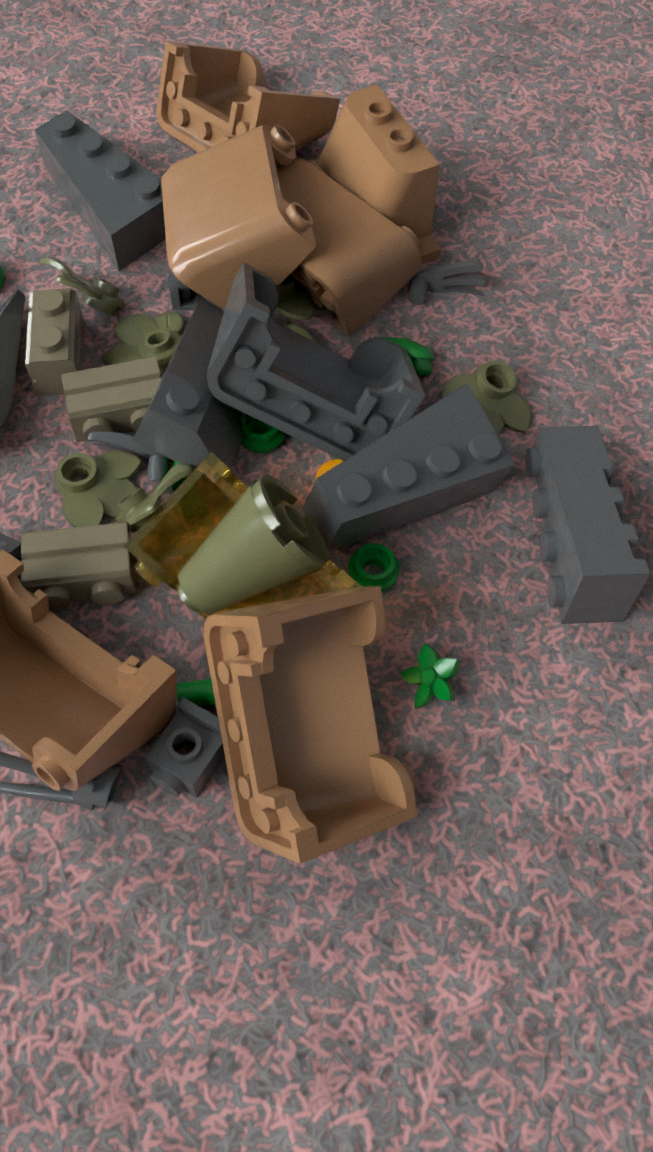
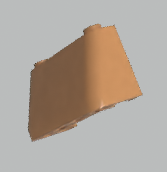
(219, 94)
(231, 211)
(358, 251)
(67, 697)
(304, 722)

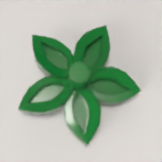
(432, 676)

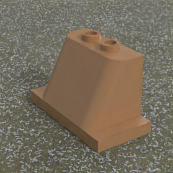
(384, 164)

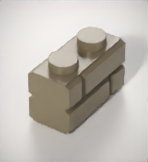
(53, 339)
(110, 396)
(79, 564)

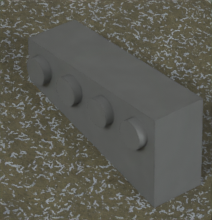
(106, 187)

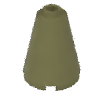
(252, 550)

